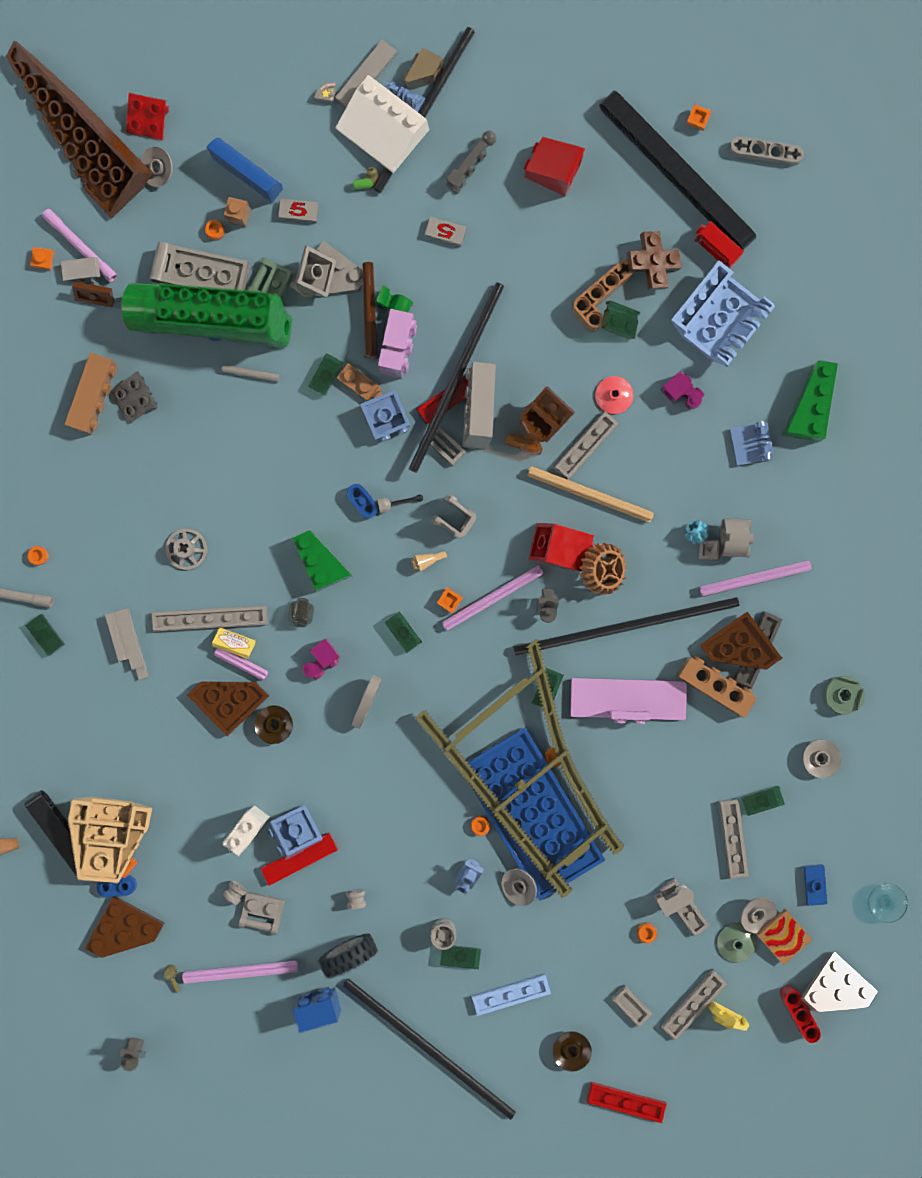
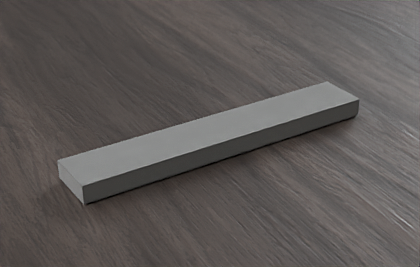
(209, 618)

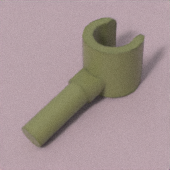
(169, 974)

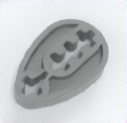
(367, 701)

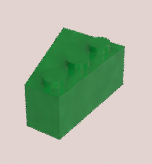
(319, 562)

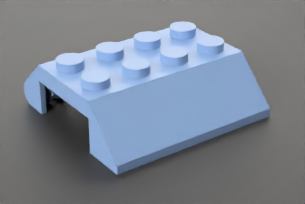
(720, 315)

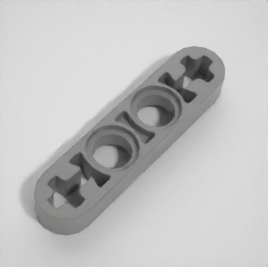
(766, 147)

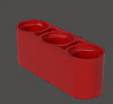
(806, 1020)

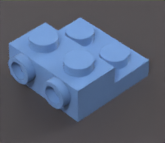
(386, 416)
(294, 832)

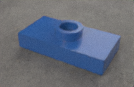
(815, 884)

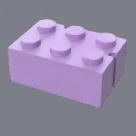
(398, 343)

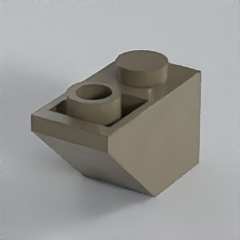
(424, 69)

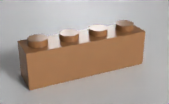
(91, 393)

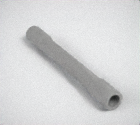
(35, 599)

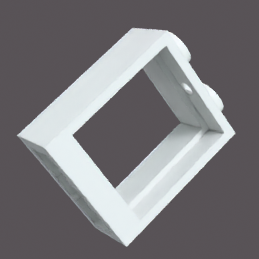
(246, 830)

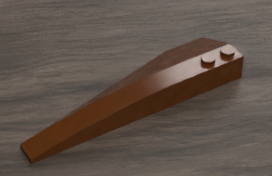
(100, 158)

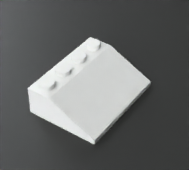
(382, 124)

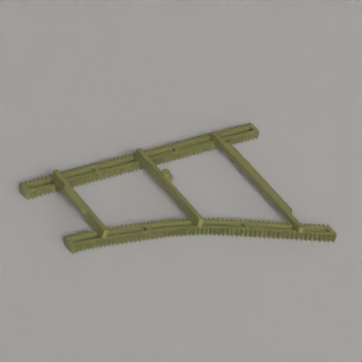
(601, 826)

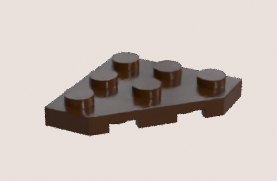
(742, 645)
(228, 702)
(123, 929)

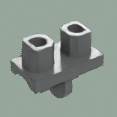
(547, 606)
(132, 1053)

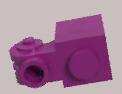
(681, 386)
(325, 657)

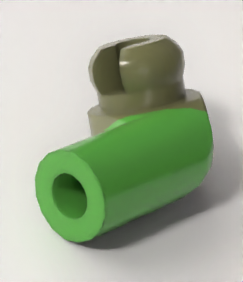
(368, 180)

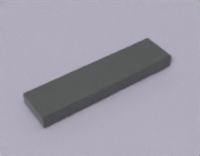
(769, 625)

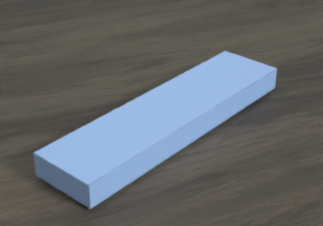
(510, 994)

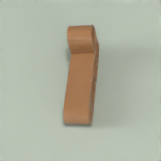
(604, 290)

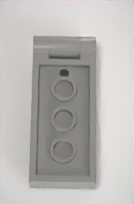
(197, 268)

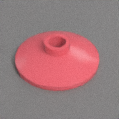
(612, 404)

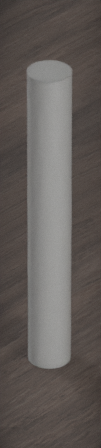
(250, 373)

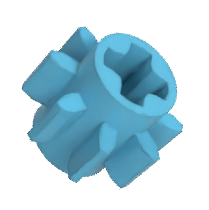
(696, 531)

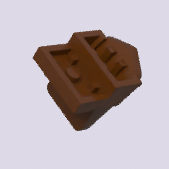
(545, 416)

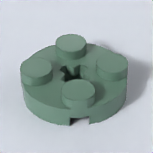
(838, 685)

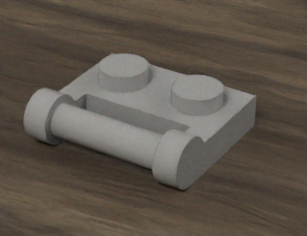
(262, 906)

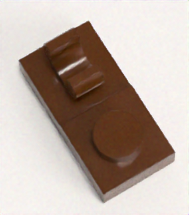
(93, 294)

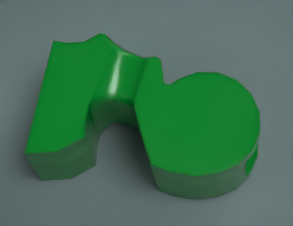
(395, 302)

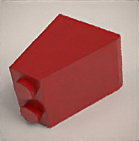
(554, 164)
(560, 546)

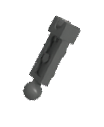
(457, 178)

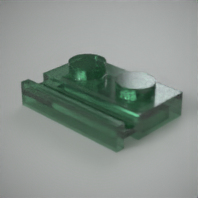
(620, 320)

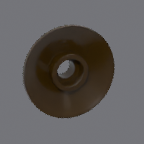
(264, 727)
(572, 1060)

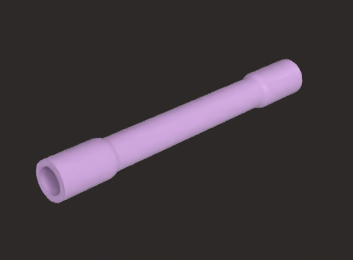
(57, 224)

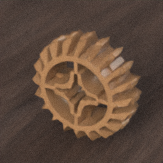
(610, 567)

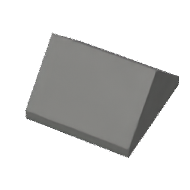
(315, 272)

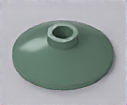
(729, 936)

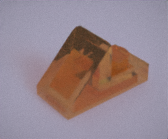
(528, 444)

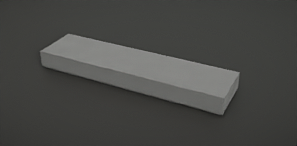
(372, 66)
(586, 445)
(733, 838)
(693, 1004)

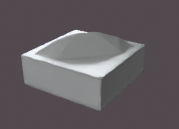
(709, 550)

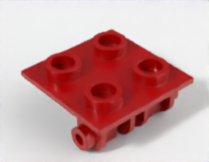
(146, 116)

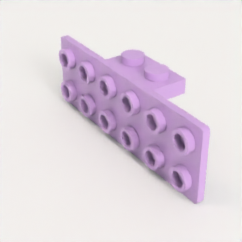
(628, 699)

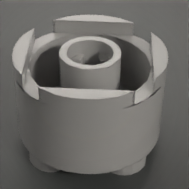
(735, 537)

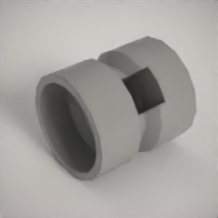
(443, 934)

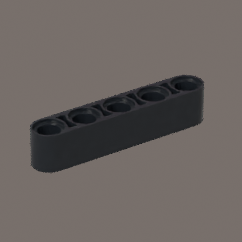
(53, 825)

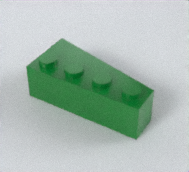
(813, 405)

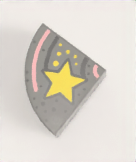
(326, 93)

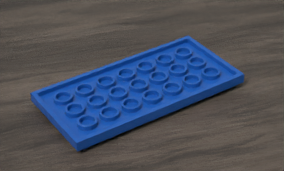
(539, 809)

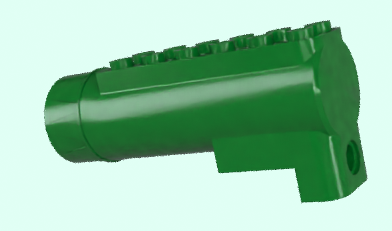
(207, 313)

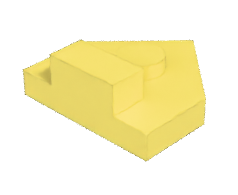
(727, 1017)

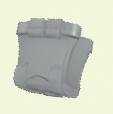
(452, 500)

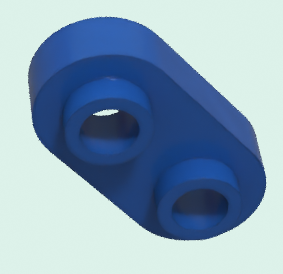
(362, 501)
(117, 889)

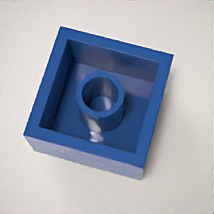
(317, 1009)

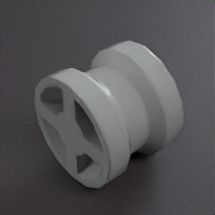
(234, 892)
(355, 899)

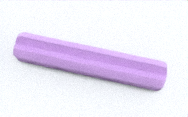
(242, 664)

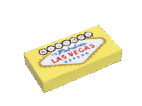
(233, 643)

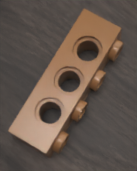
(745, 697)

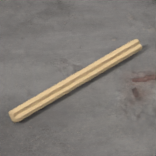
(590, 494)

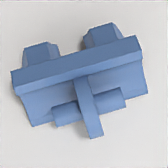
(468, 875)

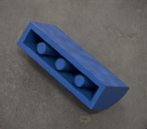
(244, 169)

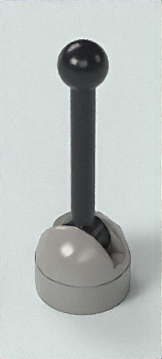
(385, 504)

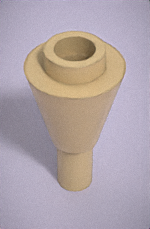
(423, 561)

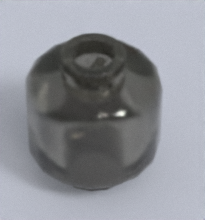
(301, 612)

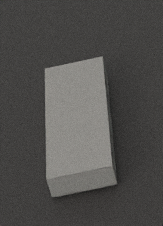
(690, 914)

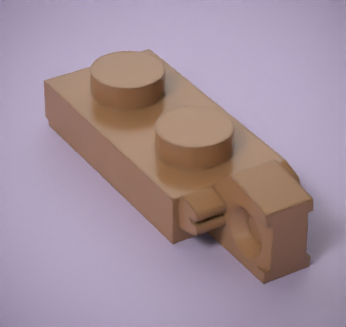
(359, 383)

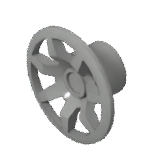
(185, 549)

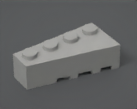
(479, 405)

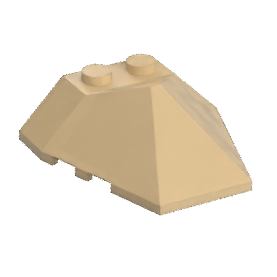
(105, 836)

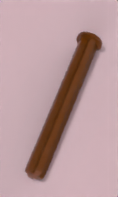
(369, 311)

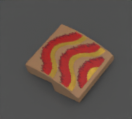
(784, 936)

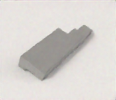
(126, 641)

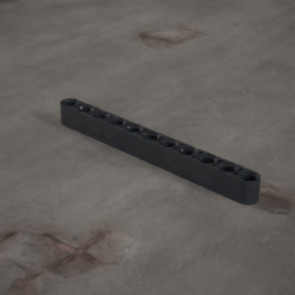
(676, 169)

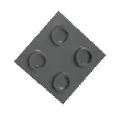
(134, 397)

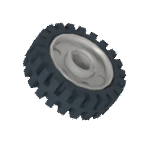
(348, 955)

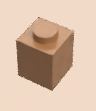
(237, 211)

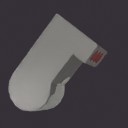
(675, 901)

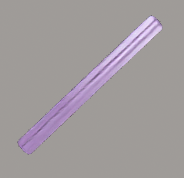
(755, 578)
(492, 598)
(240, 971)

